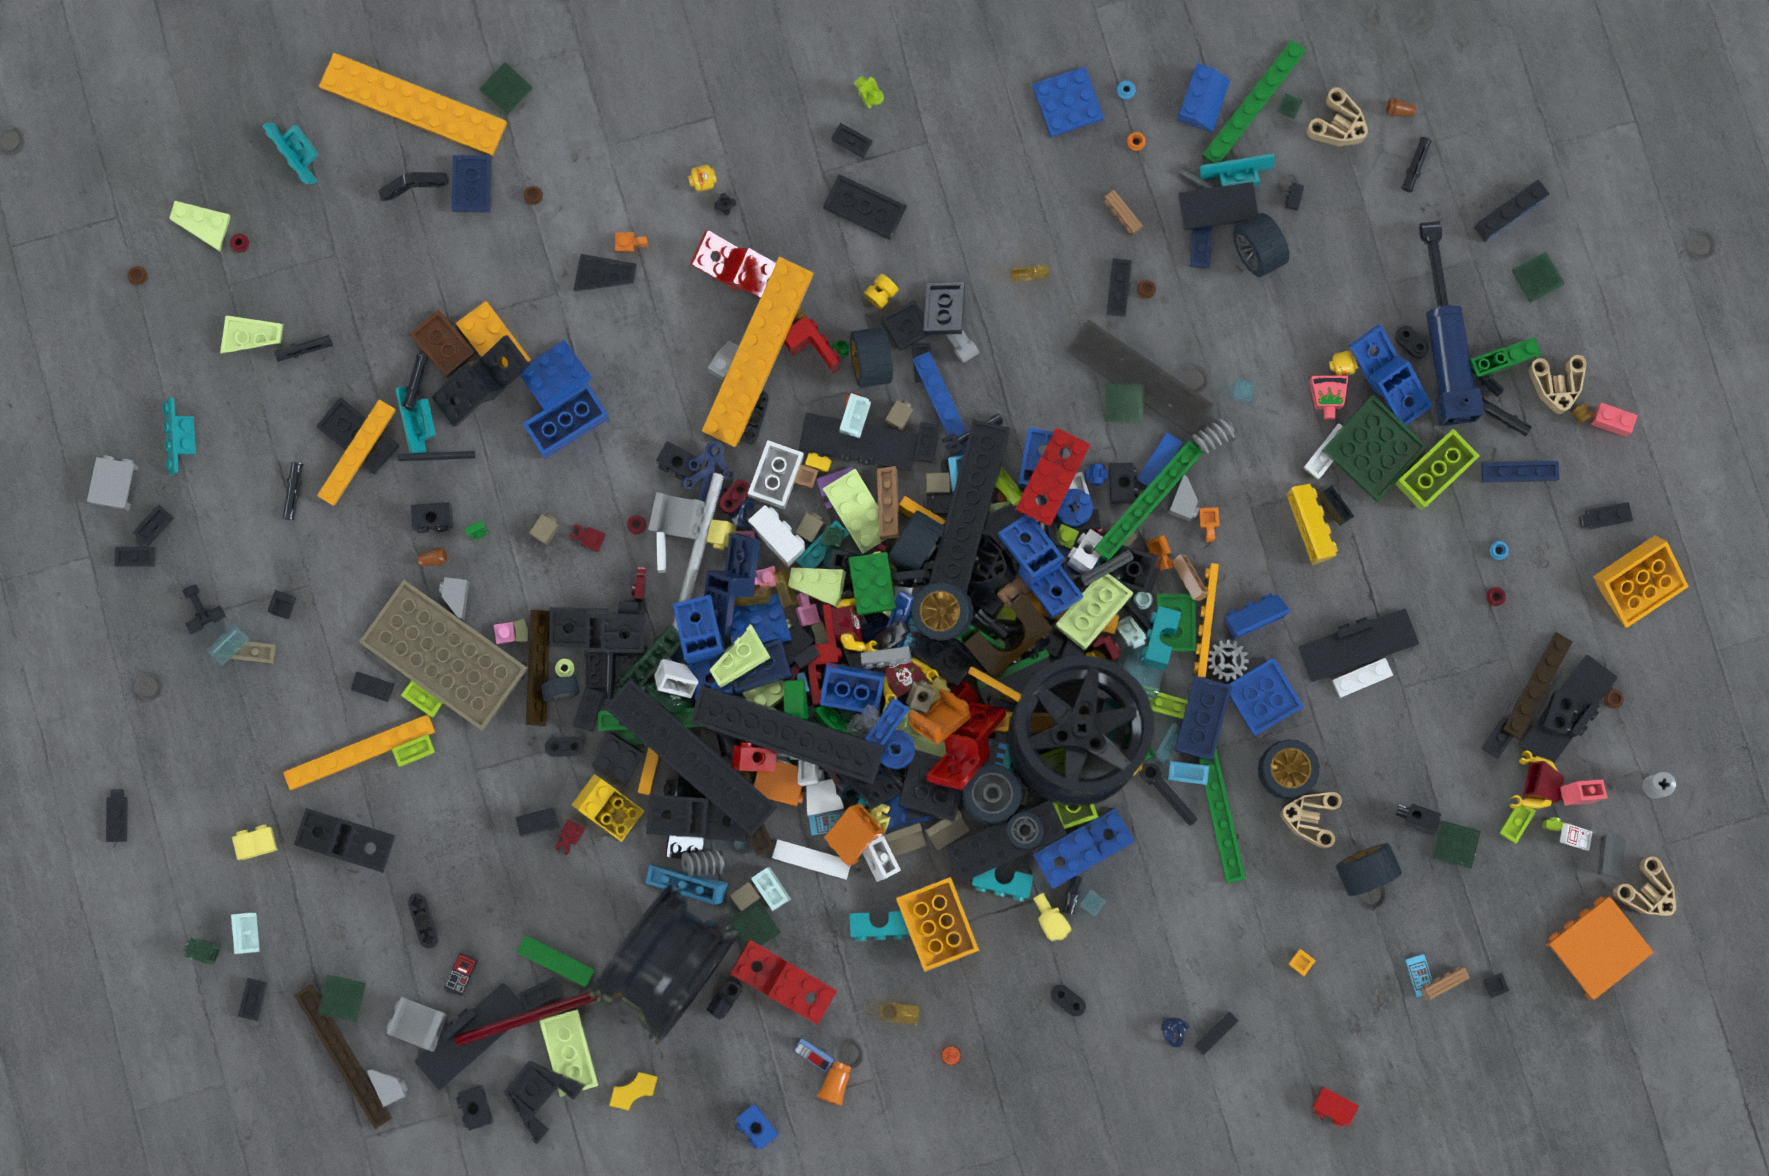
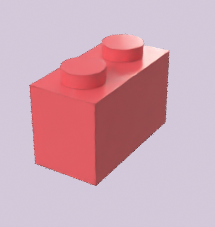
(1613, 419)
(1583, 792)

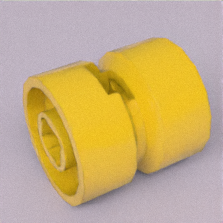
(882, 289)

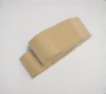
(1346, 109)
(1544, 388)
(1310, 833)
(1660, 880)

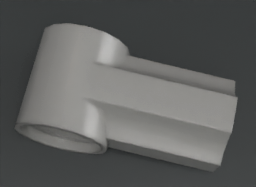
(964, 348)

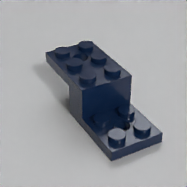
(735, 580)

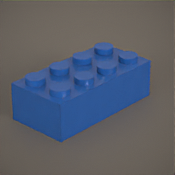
(566, 421)

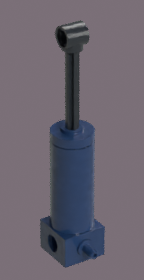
(1457, 397)

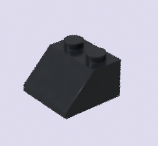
(1139, 572)

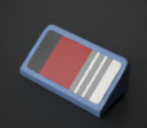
(813, 1054)

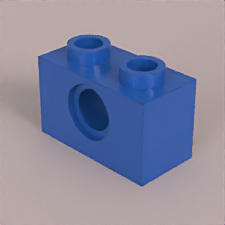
(753, 1115)

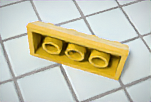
(1311, 523)

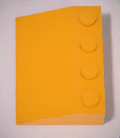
(1641, 580)
(937, 924)

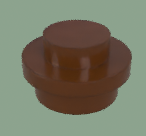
(533, 195)
(137, 275)
(1146, 289)
(1613, 699)

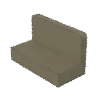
(947, 831)
(905, 840)

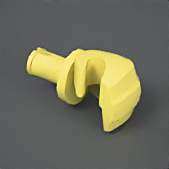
(1051, 920)

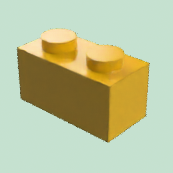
(819, 463)

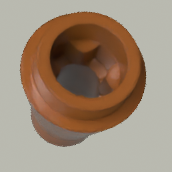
(1399, 108)
(435, 557)

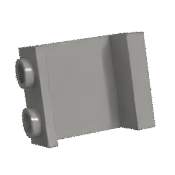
(111, 483)
(677, 516)
(416, 1024)

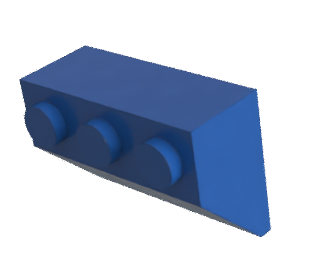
(1204, 98)
(1256, 615)
(851, 687)

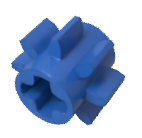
(1096, 474)

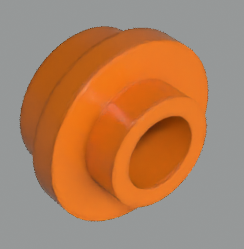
(1138, 136)

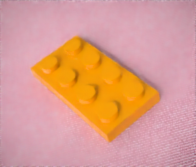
(485, 329)

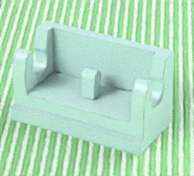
(855, 416)
(771, 888)
(245, 933)

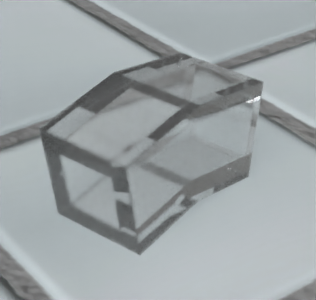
(869, 716)

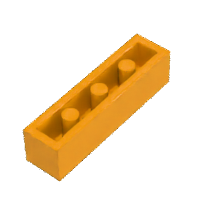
(909, 507)
(648, 773)

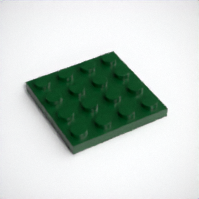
(1374, 448)

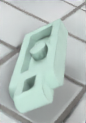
(1130, 632)

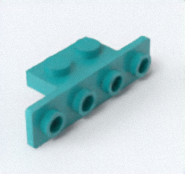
(295, 148)
(1238, 170)
(416, 423)
(179, 436)

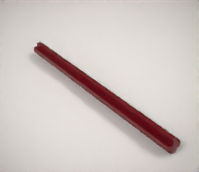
(524, 1018)

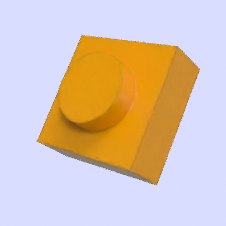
(1301, 962)

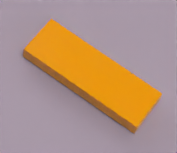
(994, 683)

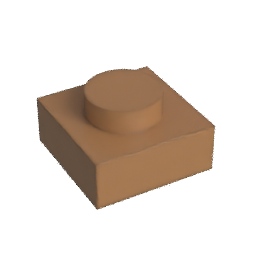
(806, 476)

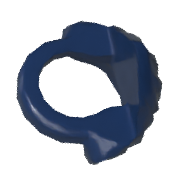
(743, 514)
(1168, 1028)

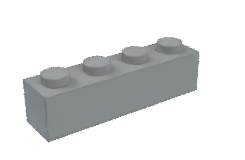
(886, 657)

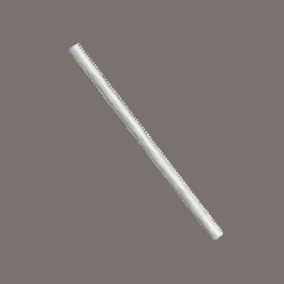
(712, 495)

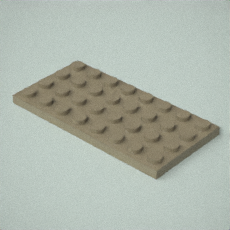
(443, 655)

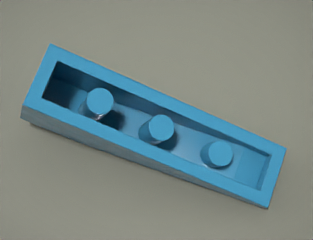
(696, 887)

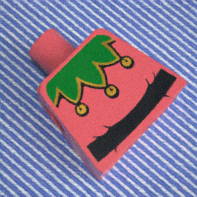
(1328, 393)

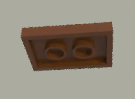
(442, 343)

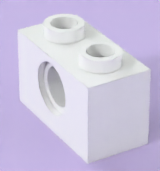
(1079, 558)
(880, 859)

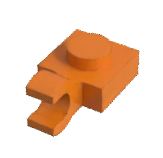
(626, 242)
(1209, 519)
(1160, 546)

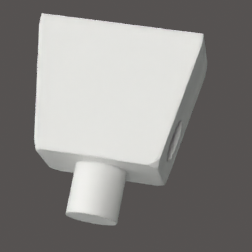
(675, 678)
(822, 797)

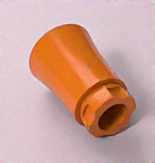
(835, 1084)

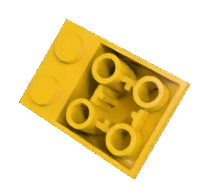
(607, 807)

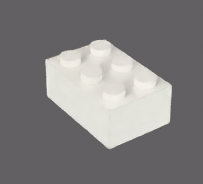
(775, 475)
(777, 535)

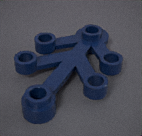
(707, 472)

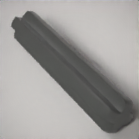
(1106, 568)

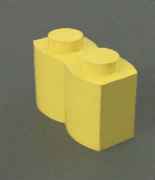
(254, 843)

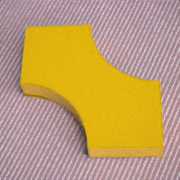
(642, 1086)

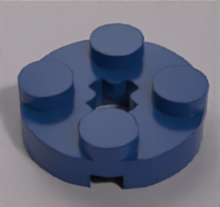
(1080, 516)
(906, 754)

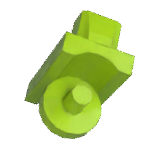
(869, 91)

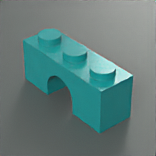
(1156, 653)
(1018, 887)
(861, 927)

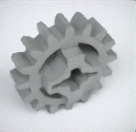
(1233, 666)

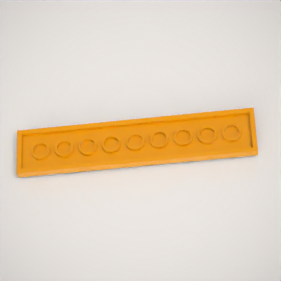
(413, 104)
(757, 351)

